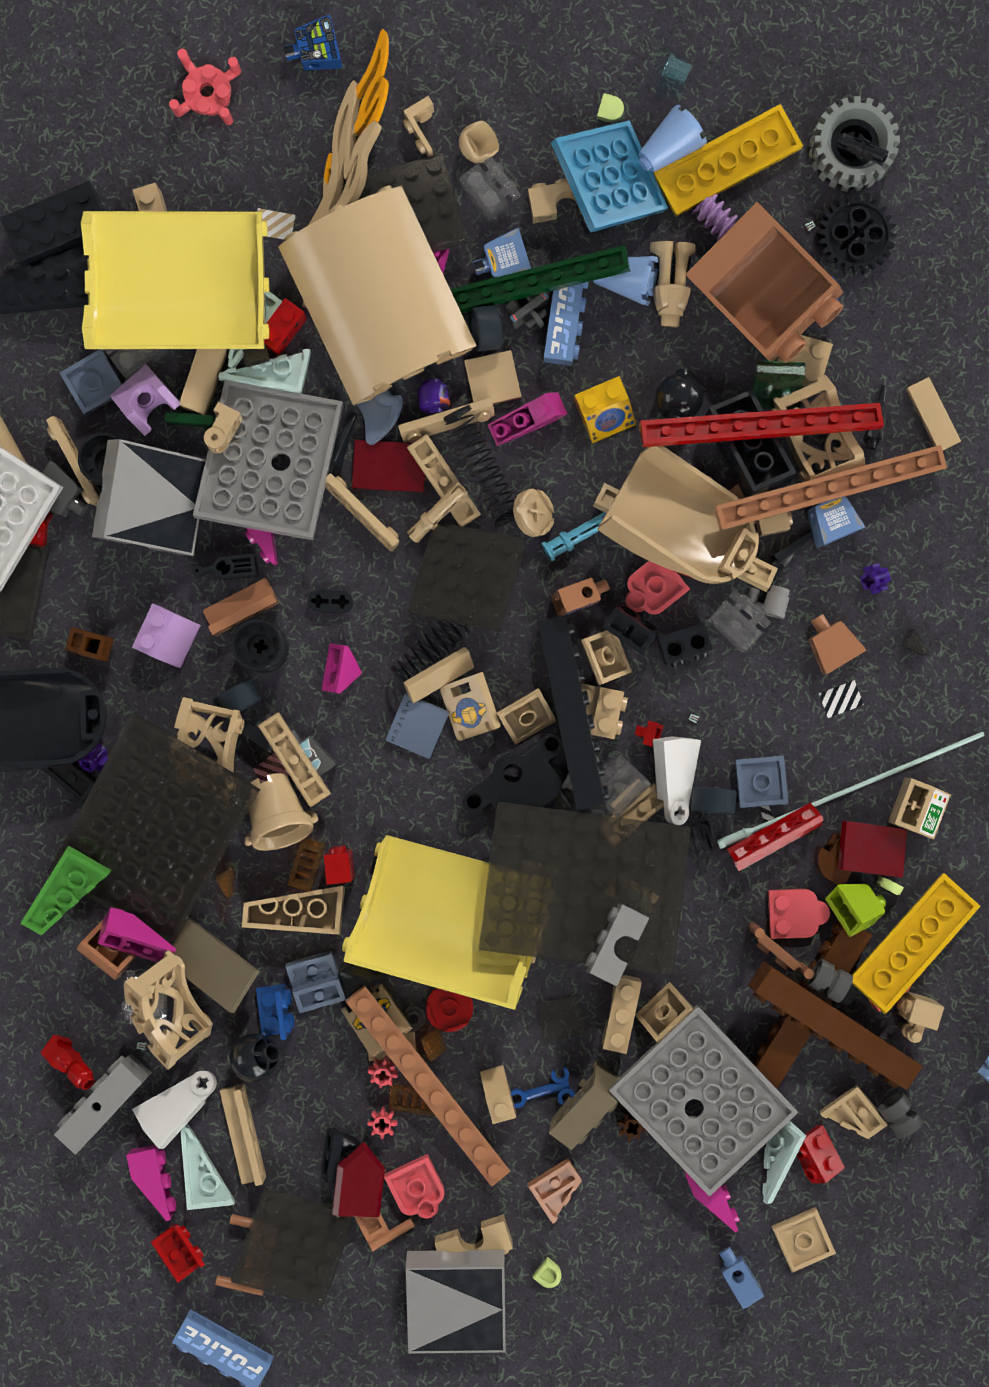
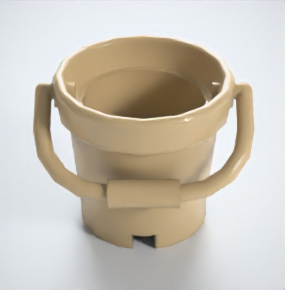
(278, 815)

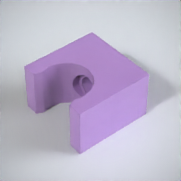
(138, 408)

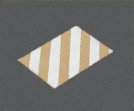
(278, 223)

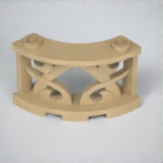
(848, 449)
(190, 721)
(186, 1010)

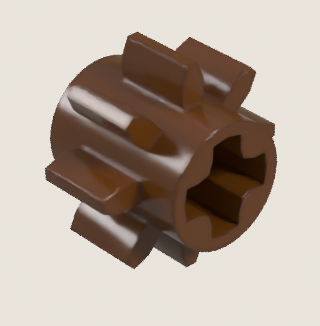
(628, 1130)

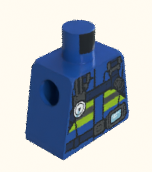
(315, 46)

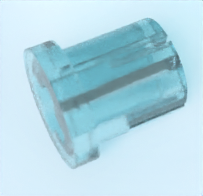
(676, 69)

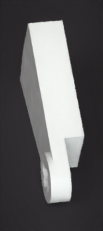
(675, 773)
(172, 1109)

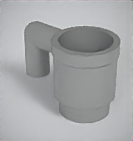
(775, 601)

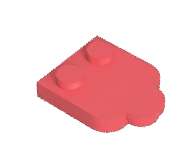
(654, 588)
(795, 913)
(416, 1187)

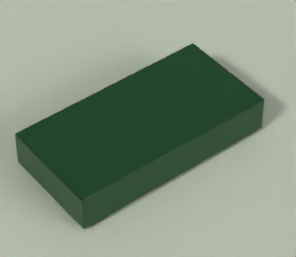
(189, 420)

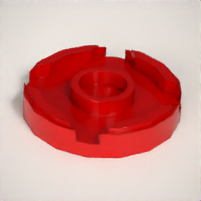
(451, 1019)

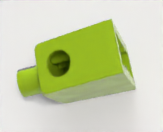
(856, 906)

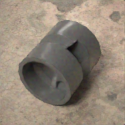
(831, 981)
(898, 1112)

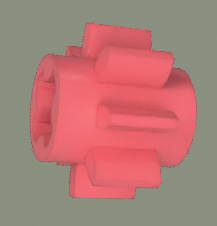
(383, 1078)
(387, 1119)

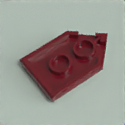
(358, 1184)

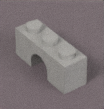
(622, 923)

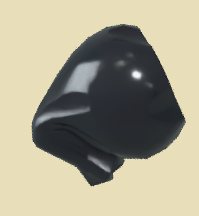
(355, 977)

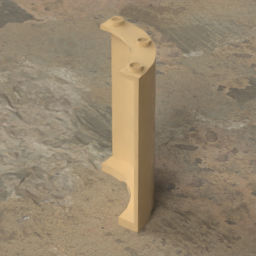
(376, 293)

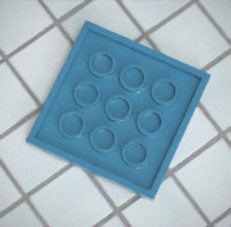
(607, 176)

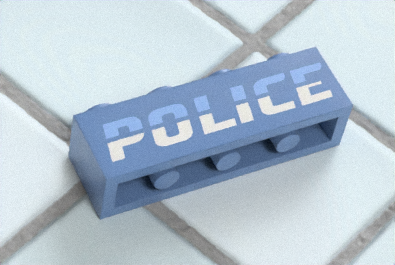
(564, 325)
(222, 1350)

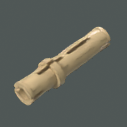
(441, 508)

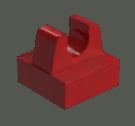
(652, 732)

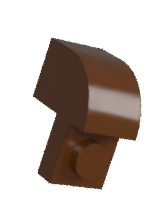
(89, 644)
(827, 860)

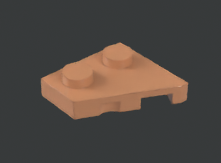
(555, 1188)

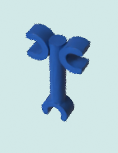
(561, 1085)

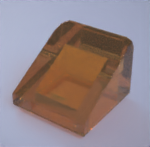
(227, 882)
(433, 1044)

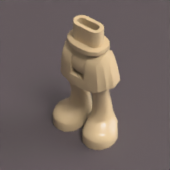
(671, 298)

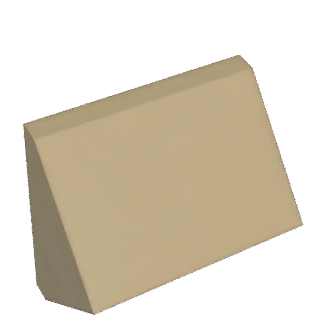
(605, 657)
(526, 716)
(664, 1012)

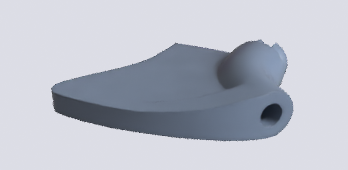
(380, 415)

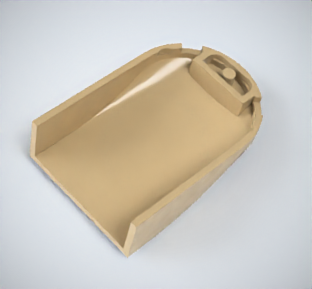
(670, 520)

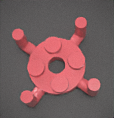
(201, 77)

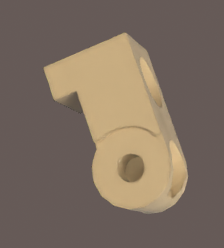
(223, 429)

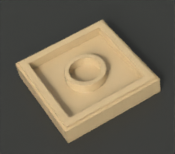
(493, 378)
(803, 1239)

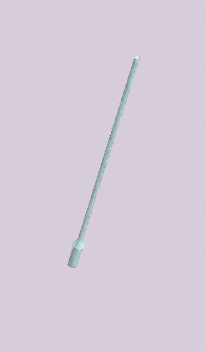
(744, 833)

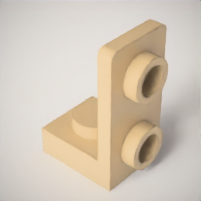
(419, 112)

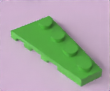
(66, 885)

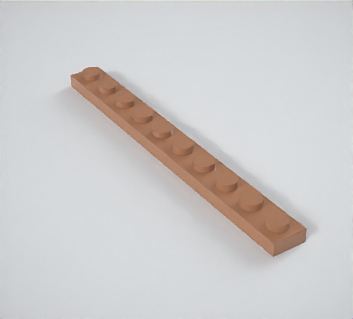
(829, 487)
(427, 1085)

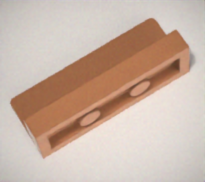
(240, 607)

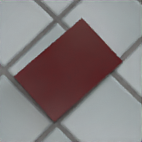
(386, 467)
(872, 849)

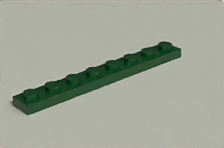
(542, 279)

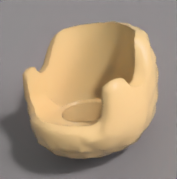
(478, 142)

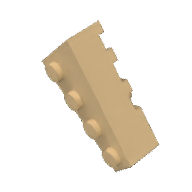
(303, 912)

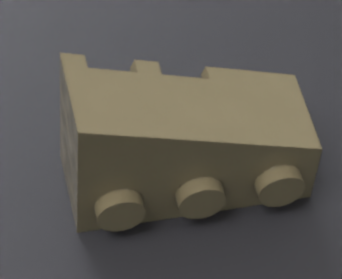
(585, 1108)

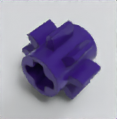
(875, 578)
(95, 759)

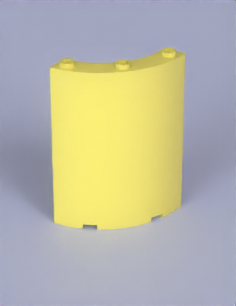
(174, 280)
(427, 922)

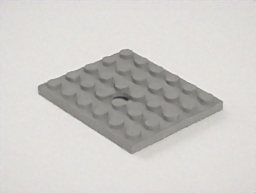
(241, 483)
(738, 1101)

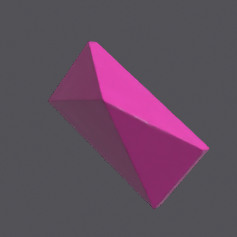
(340, 669)

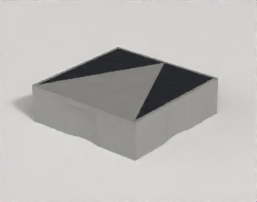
(148, 497)
(456, 1301)

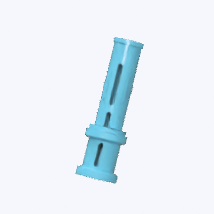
(564, 539)

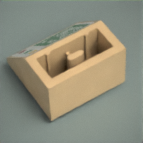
(919, 807)

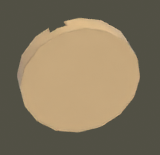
(533, 512)

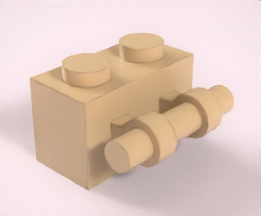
(919, 1013)

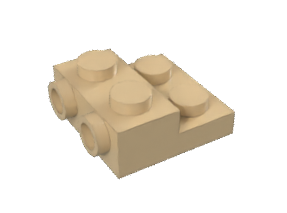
(605, 709)

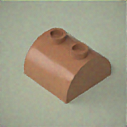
(107, 959)

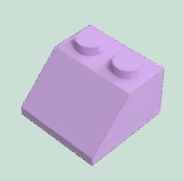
(166, 636)

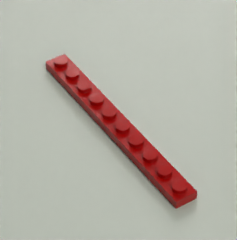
(761, 425)

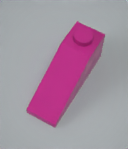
(131, 935)

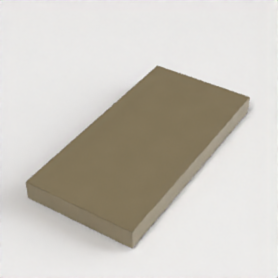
(214, 966)

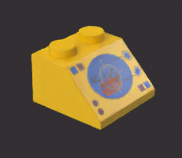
(605, 409)

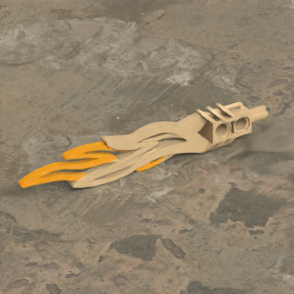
(351, 156)

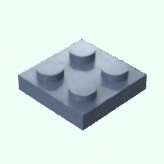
(91, 381)
(761, 781)

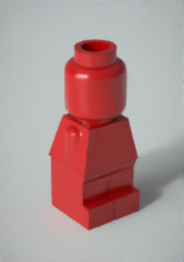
(67, 1060)

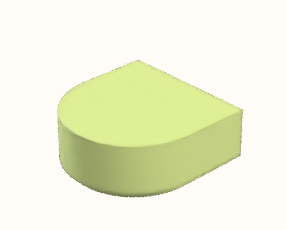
(610, 109)
(889, 885)
(548, 1274)

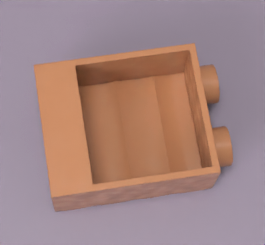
(767, 285)

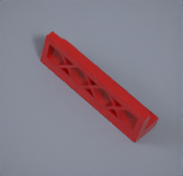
(775, 836)

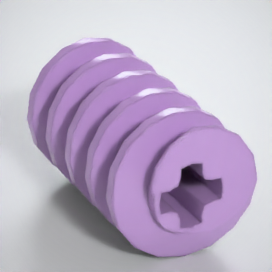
(715, 216)

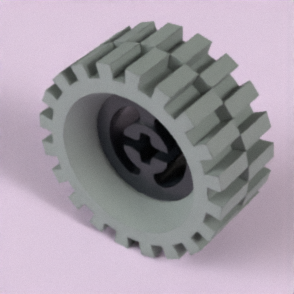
(859, 119)

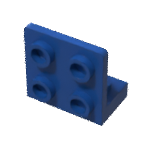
(274, 1010)

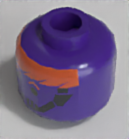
(433, 396)

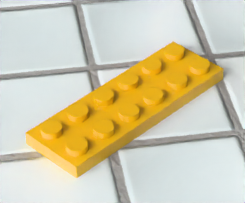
(728, 160)
(914, 943)

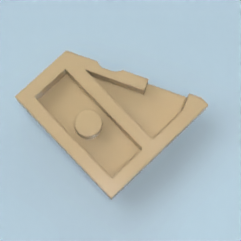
(855, 1112)

